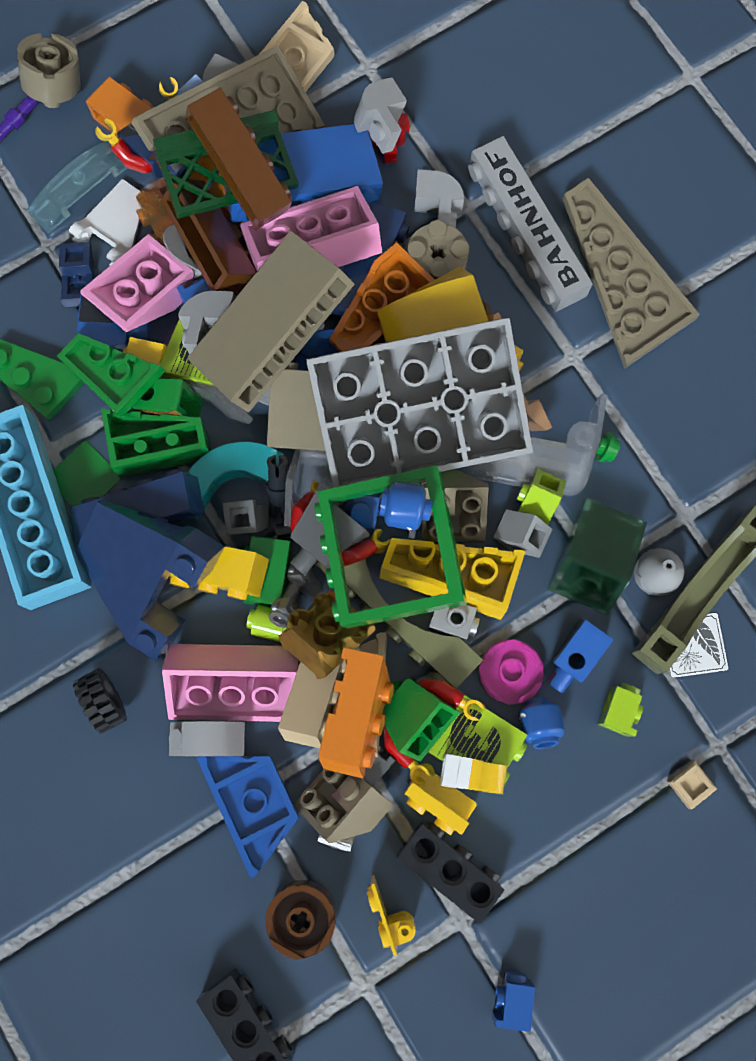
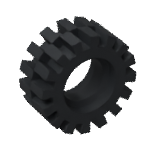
(99, 700)

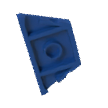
(251, 804)

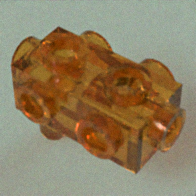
(153, 213)

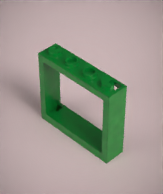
(331, 546)

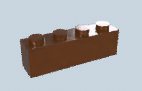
(238, 157)
(212, 244)

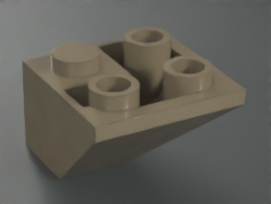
(467, 507)
(342, 806)

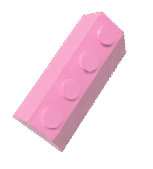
(334, 225)
(227, 682)

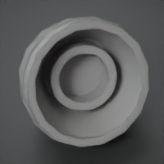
(659, 572)

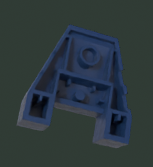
(130, 564)

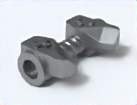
(297, 583)

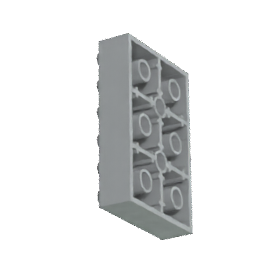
(421, 403)

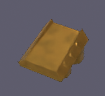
(318, 638)

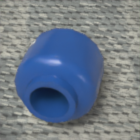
(405, 506)
(541, 723)

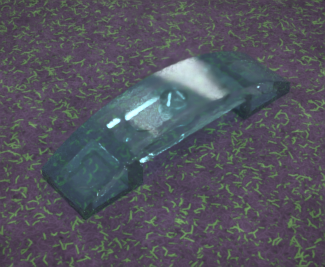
(72, 183)

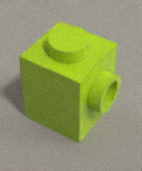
(541, 495)

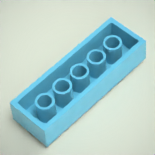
(33, 517)

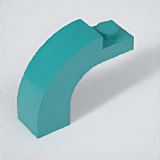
(231, 462)

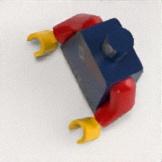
(133, 151)

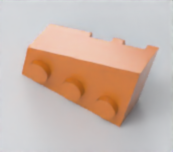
(357, 714)

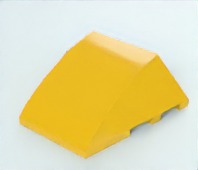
(437, 306)

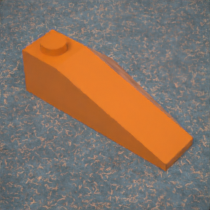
(389, 279)

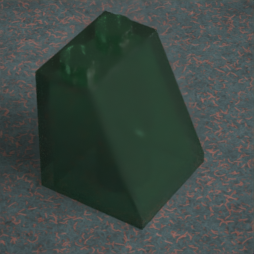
(598, 556)

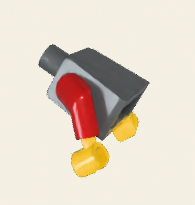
(307, 531)

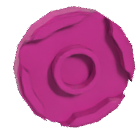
(511, 672)

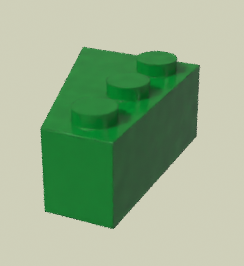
(152, 442)

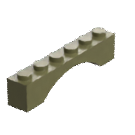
(690, 607)
(445, 655)

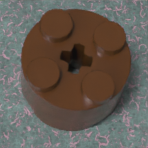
(281, 926)

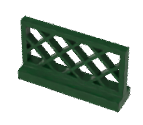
(187, 146)

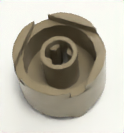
(49, 69)
(439, 248)

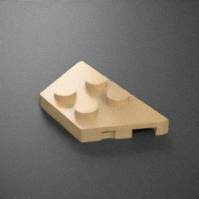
(303, 46)

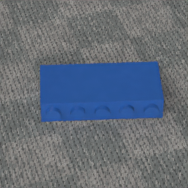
(325, 164)

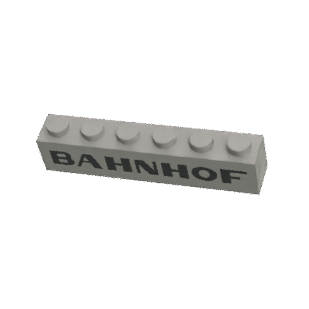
(529, 224)

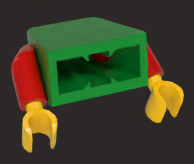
(419, 718)

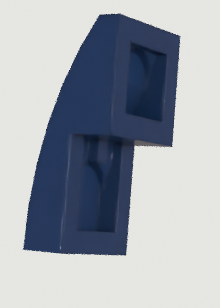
(76, 271)

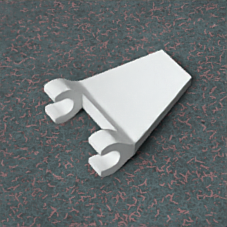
(112, 221)

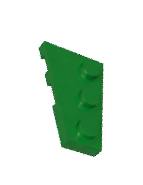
(37, 378)

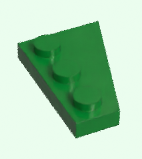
(112, 374)

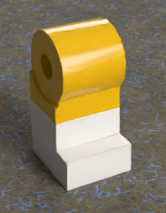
(472, 774)

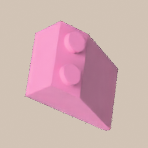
(139, 285)

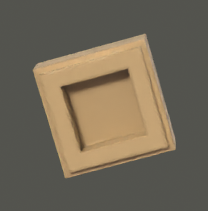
(692, 785)

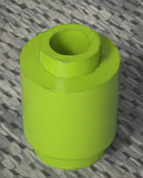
(261, 626)

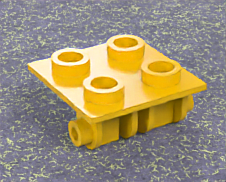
(393, 928)

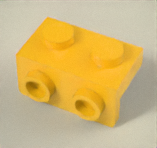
(444, 802)

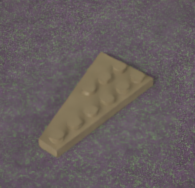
(256, 87)
(632, 287)

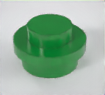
(607, 448)

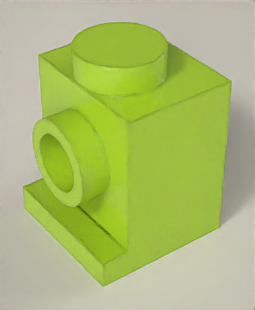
(622, 710)

